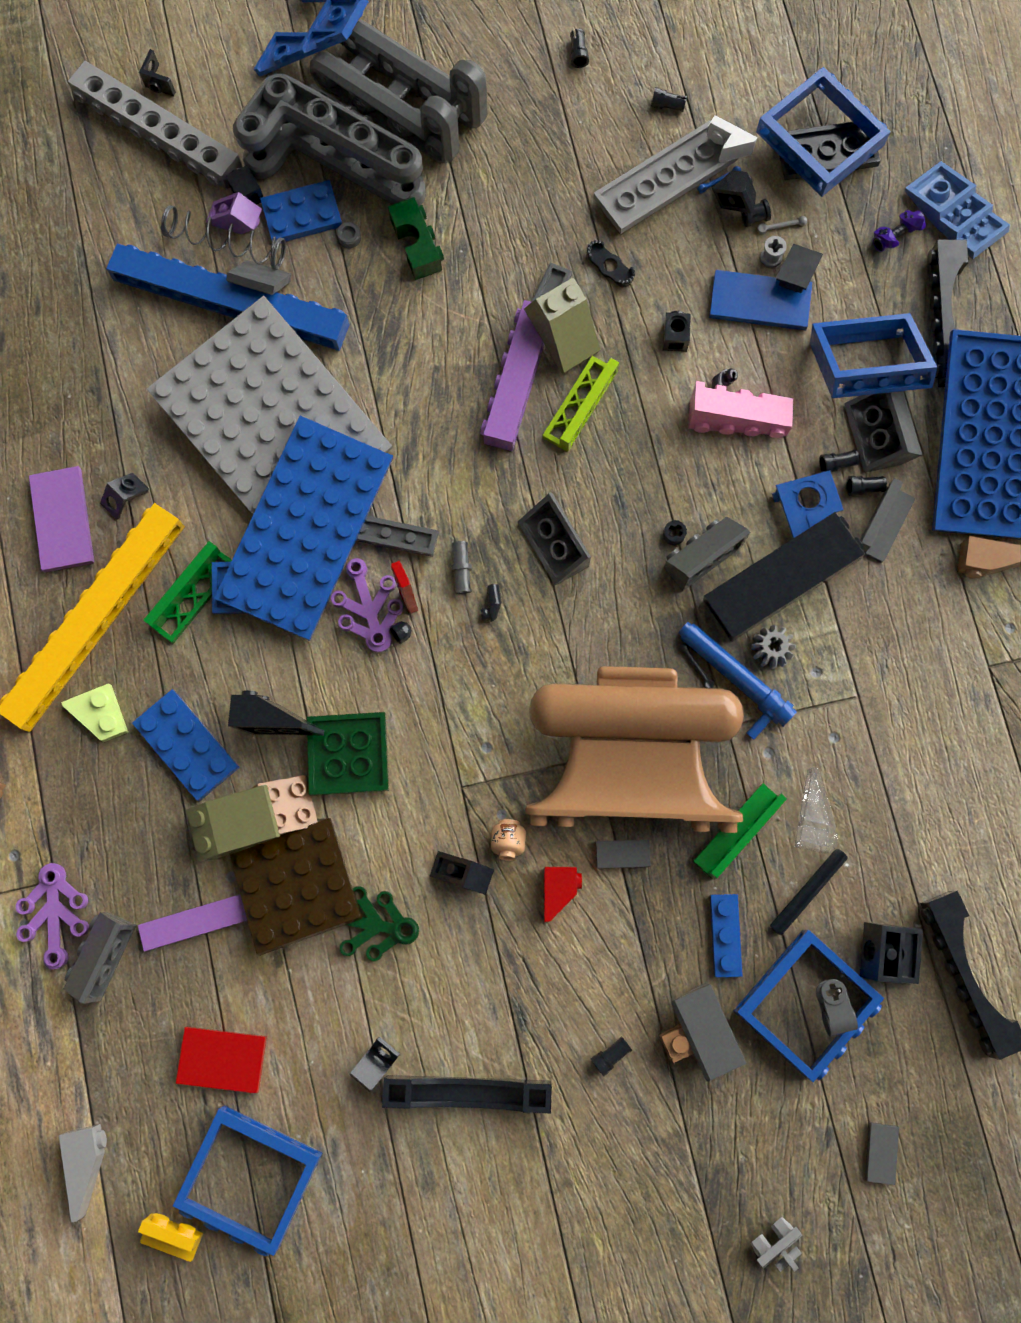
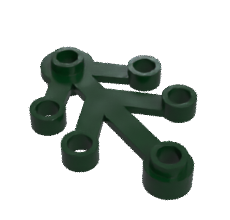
(374, 924)

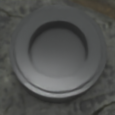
(348, 235)

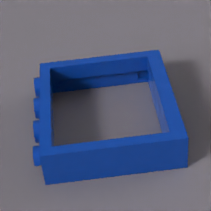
(802, 160)
(873, 379)
(774, 975)
(269, 1137)

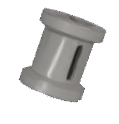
(773, 251)

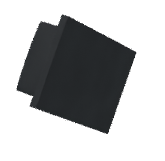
(798, 268)

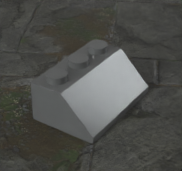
(883, 430)
(705, 551)
(98, 957)

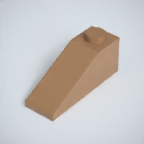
(985, 557)

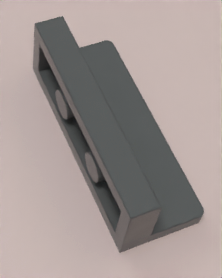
(886, 521)

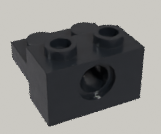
(891, 953)

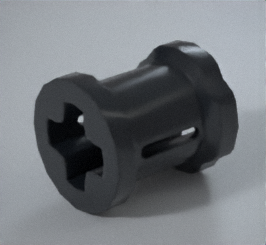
(761, 212)

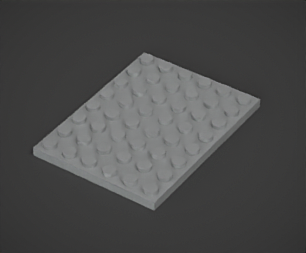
(245, 393)

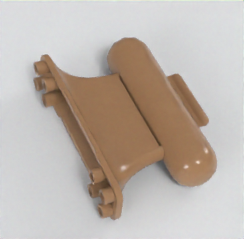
(635, 747)

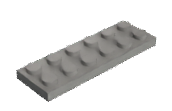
(661, 179)

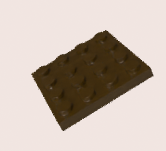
(295, 887)

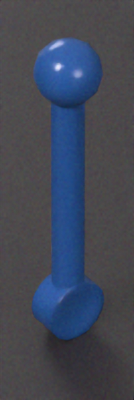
(703, 187)

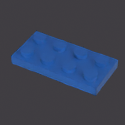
(185, 745)

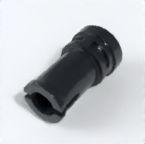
(579, 52)
(668, 100)
(836, 461)
(858, 485)
(605, 1060)

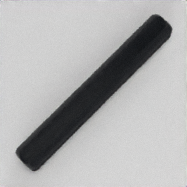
(808, 892)

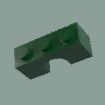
(409, 220)

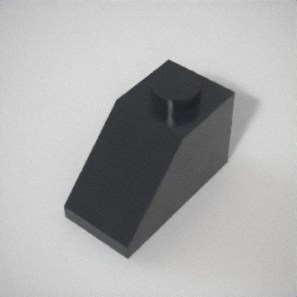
(736, 192)
(462, 872)

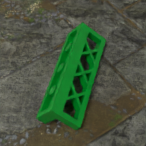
(180, 591)
(727, 846)

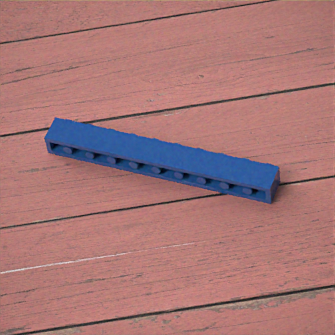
(214, 293)

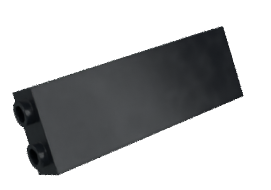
(784, 576)

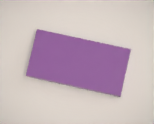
(61, 519)

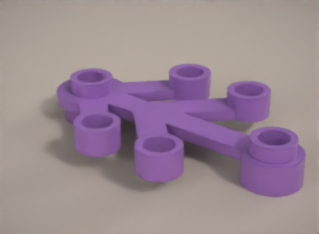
(368, 609)
(52, 911)

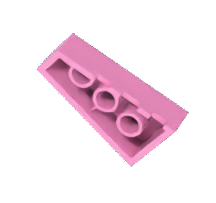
(739, 412)

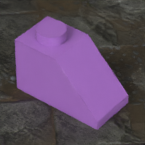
(235, 210)

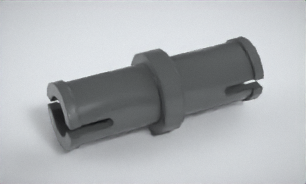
(461, 567)

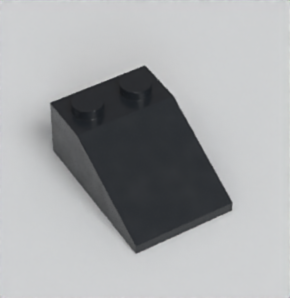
(260, 716)

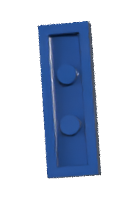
(725, 935)

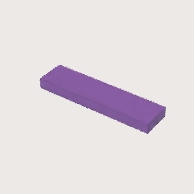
(192, 923)

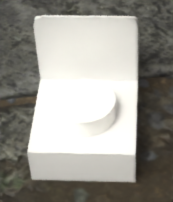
(735, 141)

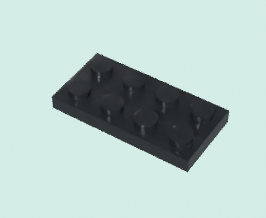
(830, 146)

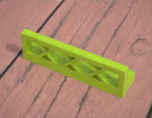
(585, 406)

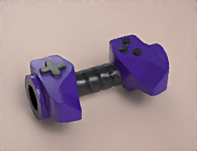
(909, 222)

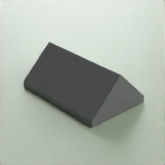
(554, 540)
(708, 1032)

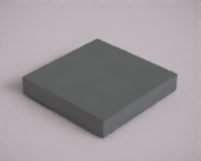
(258, 277)

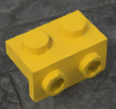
(170, 1237)

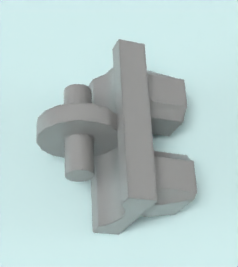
(768, 1253)

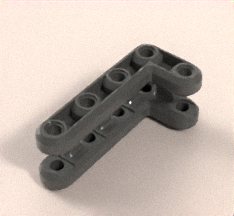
(448, 97)
(309, 134)

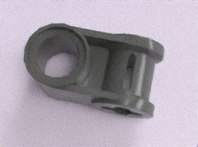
(836, 1009)

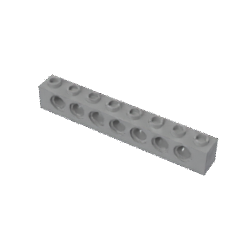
(141, 115)

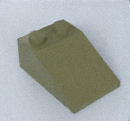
(564, 324)
(232, 823)

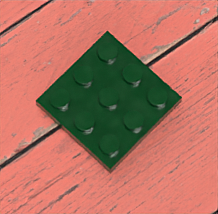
(349, 755)

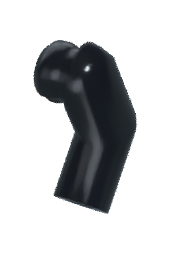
(724, 378)
(494, 599)

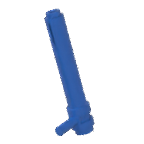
(768, 700)

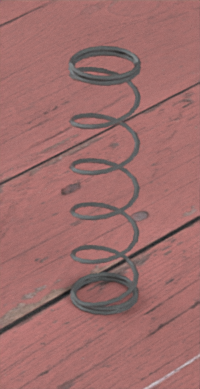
(273, 250)

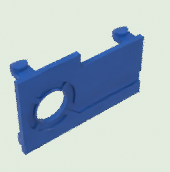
(800, 517)

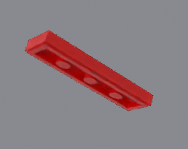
(404, 587)

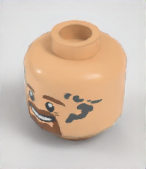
(508, 839)

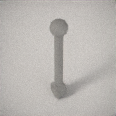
(762, 228)

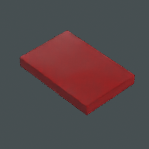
(221, 1059)

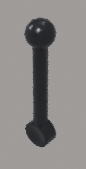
(708, 683)

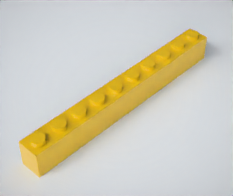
(90, 618)

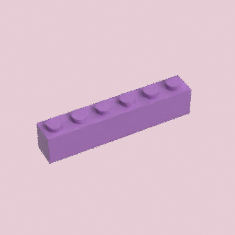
(514, 384)

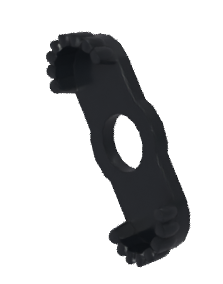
(599, 254)

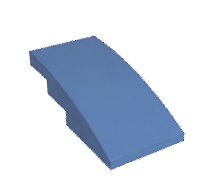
(956, 209)

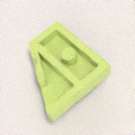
(98, 712)

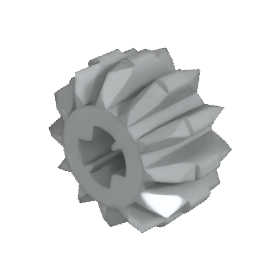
(770, 637)

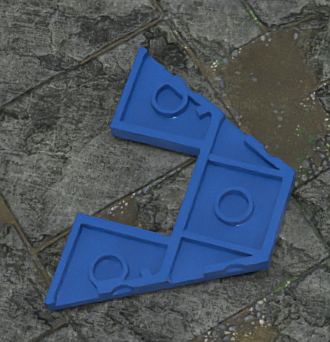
(330, 28)

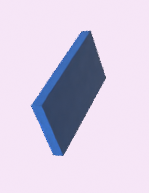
(758, 301)

